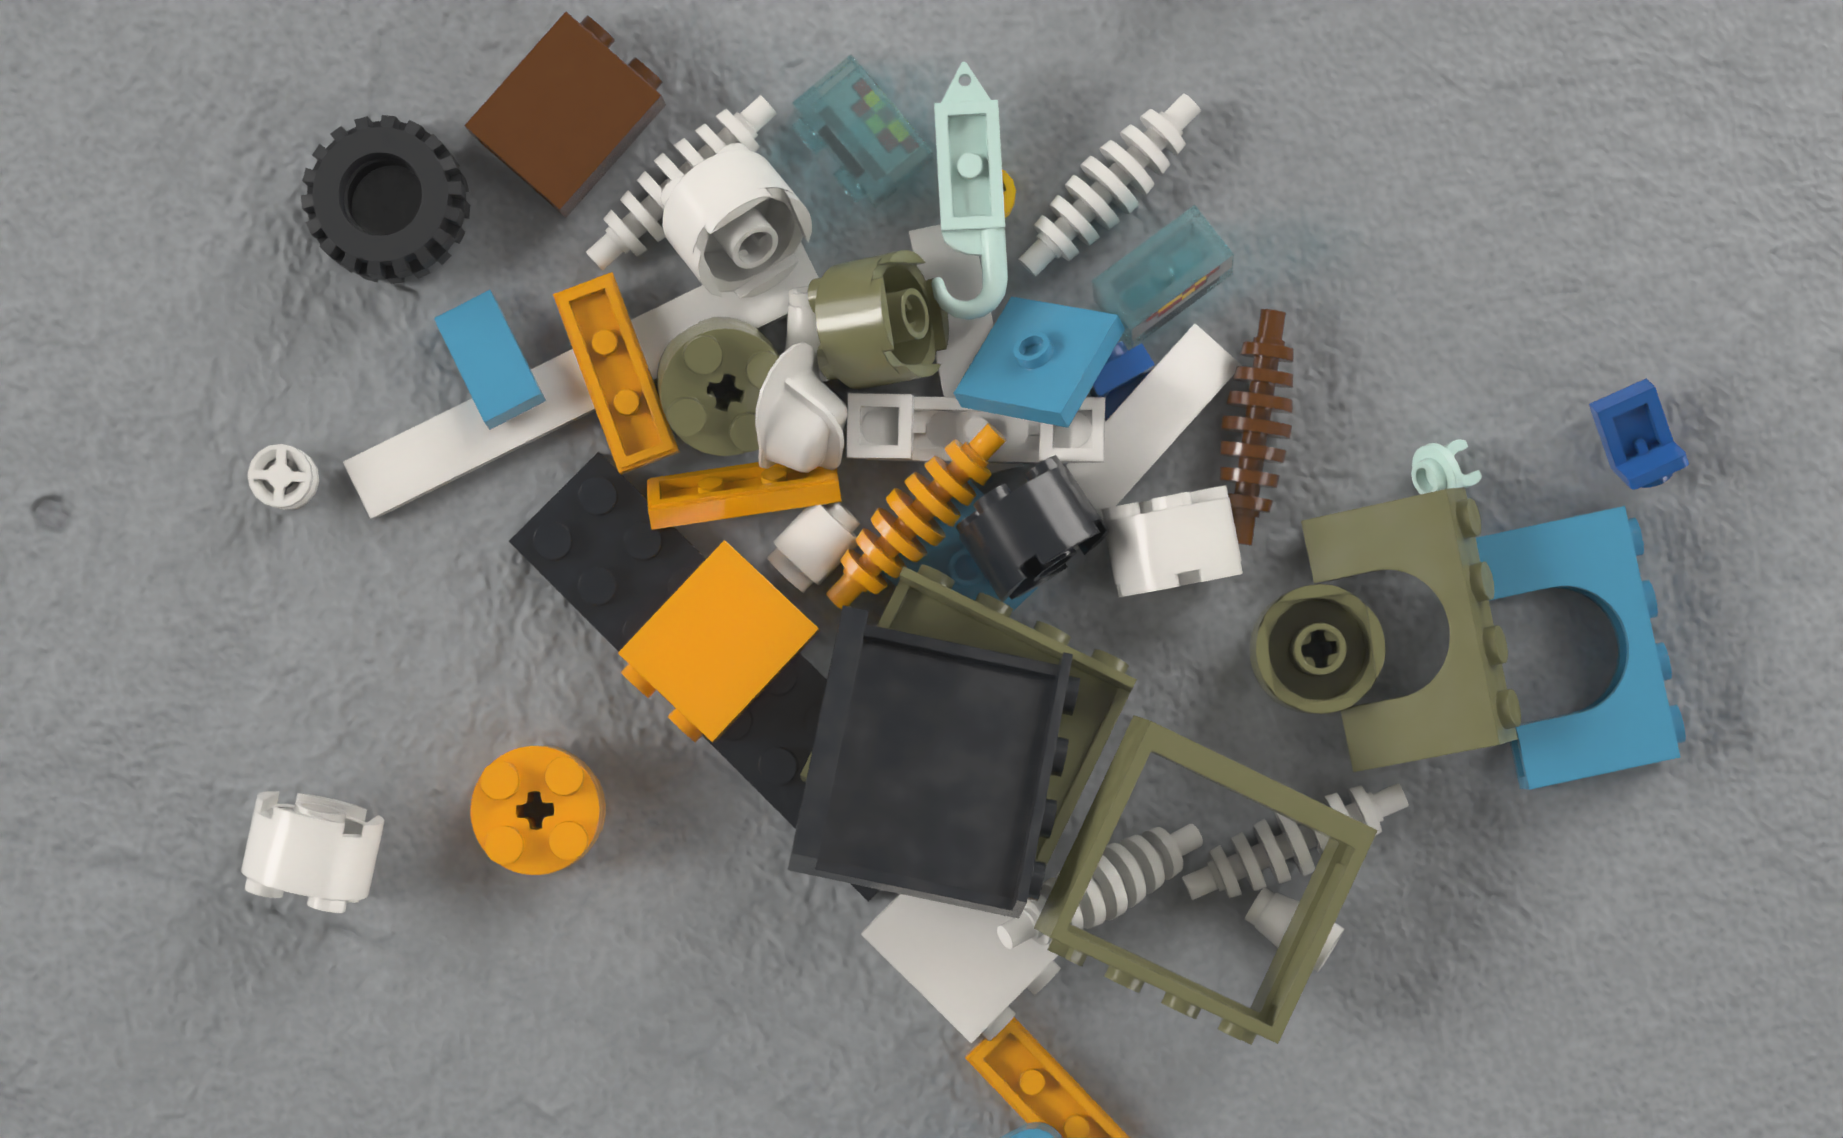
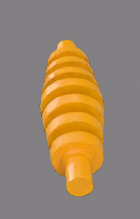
(915, 516)

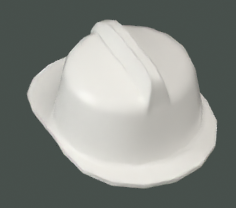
(799, 415)

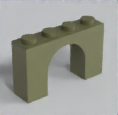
(1469, 697)

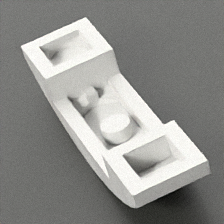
(1155, 416)
(921, 427)

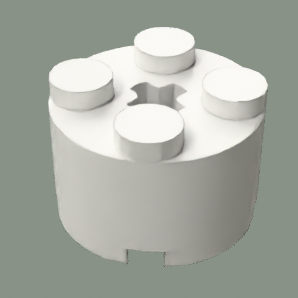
(735, 222)
(1172, 541)
(311, 850)

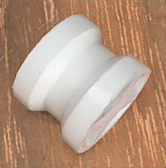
(271, 475)

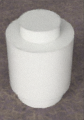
(814, 544)

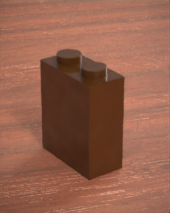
(568, 112)

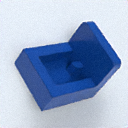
(1121, 375)
(1637, 436)

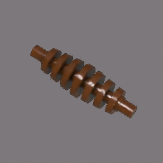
(1256, 427)

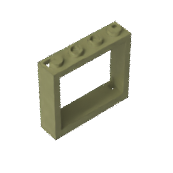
(1307, 930)

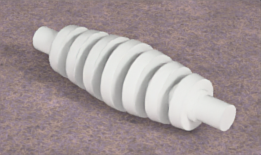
(1109, 184)
(644, 216)
(1294, 842)
(1119, 882)

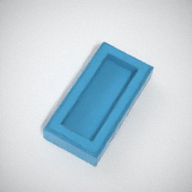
(489, 359)

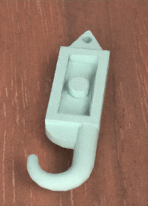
(971, 191)

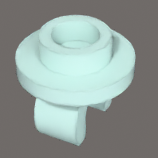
(1437, 469)

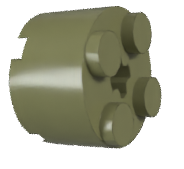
(877, 321)
(703, 356)
(1337, 619)

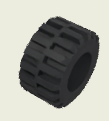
(354, 156)

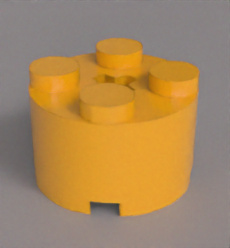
(513, 838)

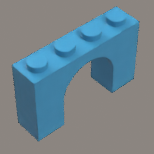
(1632, 717)

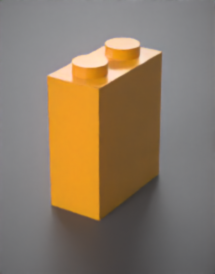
(716, 644)

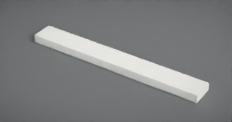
(461, 441)

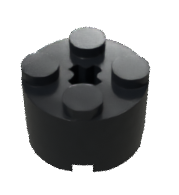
(1032, 531)

